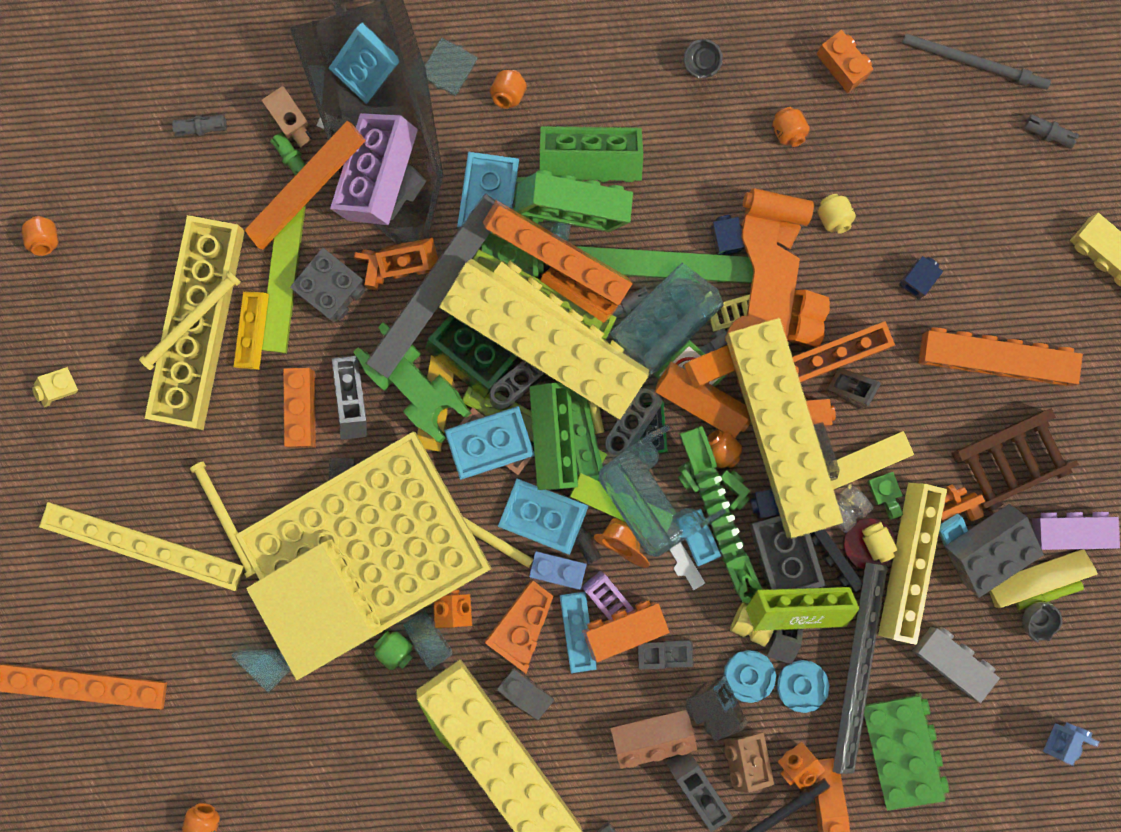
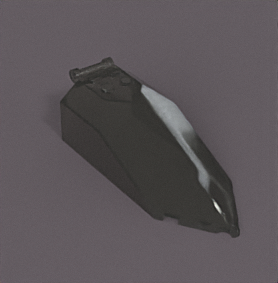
(401, 94)

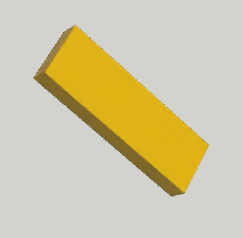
(251, 330)

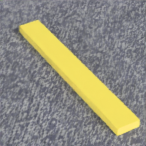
(142, 546)

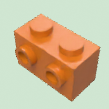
(845, 60)
(407, 258)

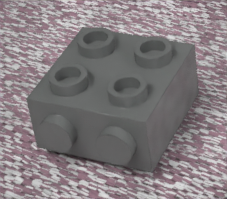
(329, 285)

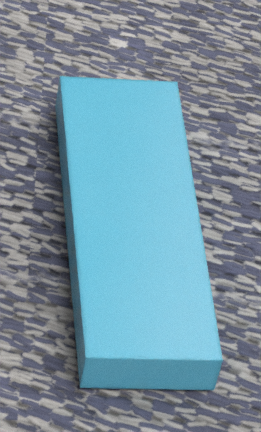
(575, 620)

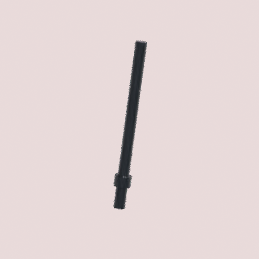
(804, 798)

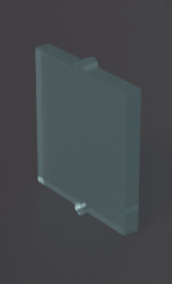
(449, 66)

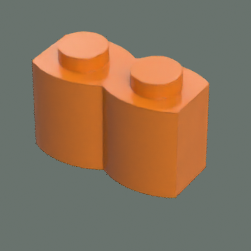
(808, 318)

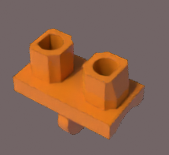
(970, 504)

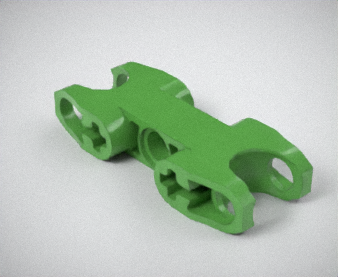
(425, 396)

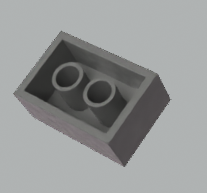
(994, 550)
(784, 560)

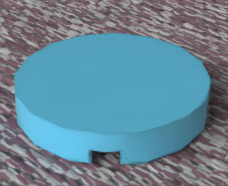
(750, 675)
(802, 686)

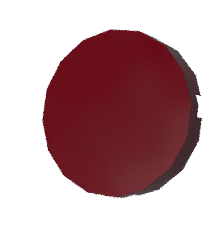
(855, 546)

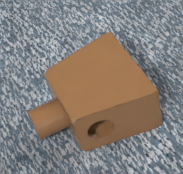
(284, 108)

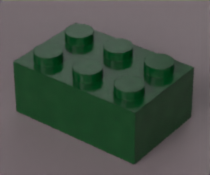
(470, 355)

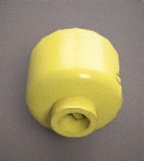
(836, 213)

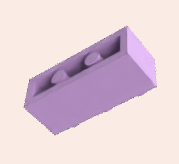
(1077, 532)

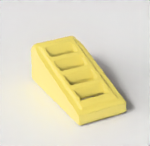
(716, 326)

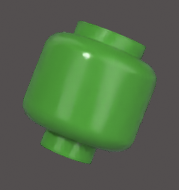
(393, 650)

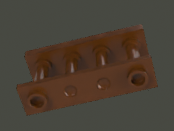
(1016, 434)

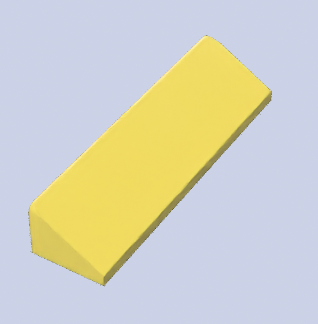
(1043, 578)

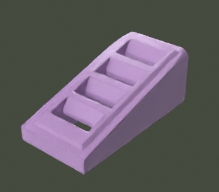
(593, 583)

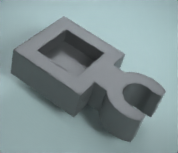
(717, 342)

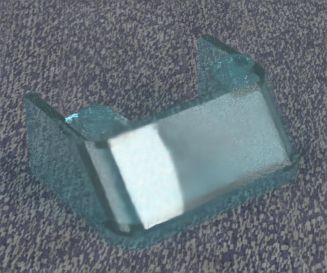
(643, 501)

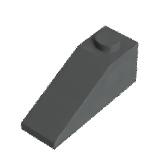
(349, 398)
(699, 791)

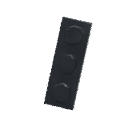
(835, 558)

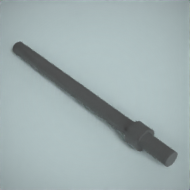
(1022, 76)

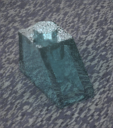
(427, 640)
(264, 665)

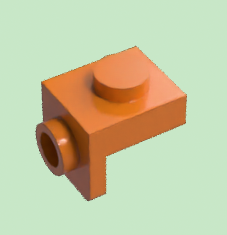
(373, 274)

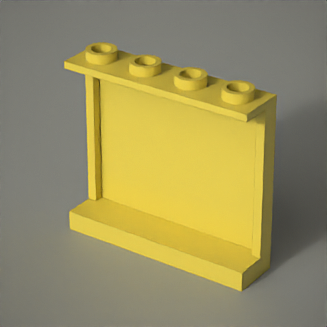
(314, 609)

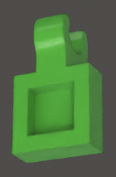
(885, 491)

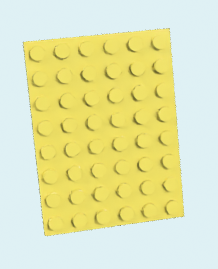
(391, 526)

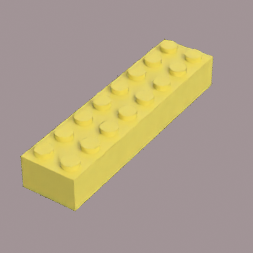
(544, 338)
(188, 368)
(783, 428)
(494, 753)

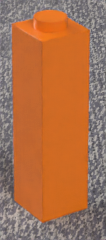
(704, 401)

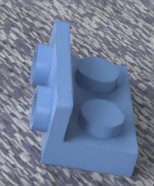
(1066, 742)

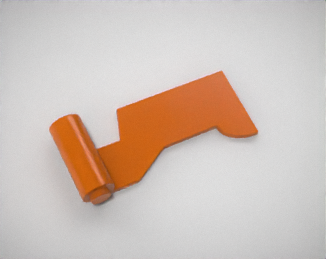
(773, 267)

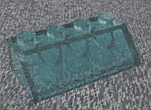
(667, 318)

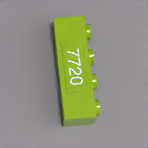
(802, 608)

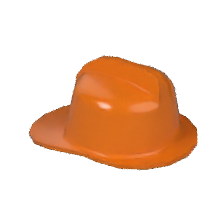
(622, 541)

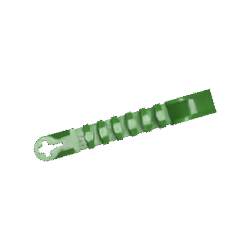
(725, 531)

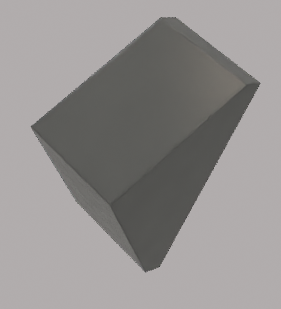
(853, 388)

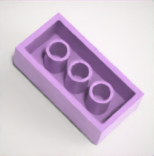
(375, 170)

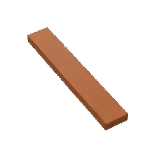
(305, 185)

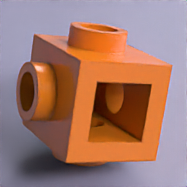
(453, 610)
(800, 766)

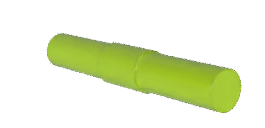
(1051, 595)

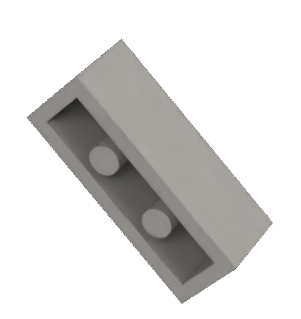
(956, 663)

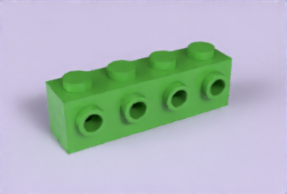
(553, 436)

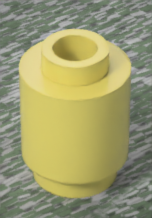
(879, 542)

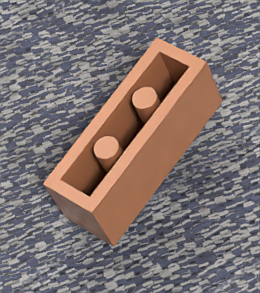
(654, 739)

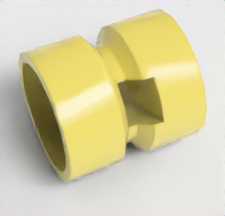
(742, 626)

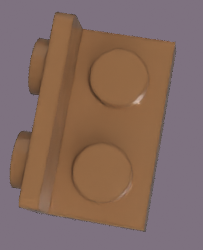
(748, 762)

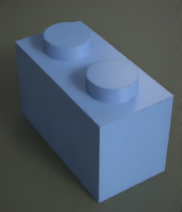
(558, 570)

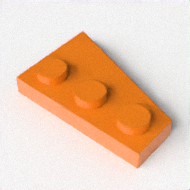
(519, 628)

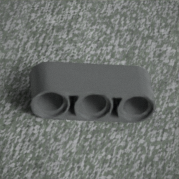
(513, 389)
(622, 427)

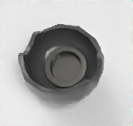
(703, 58)
(1041, 621)

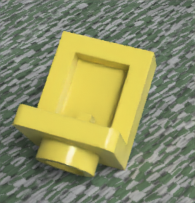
(54, 386)

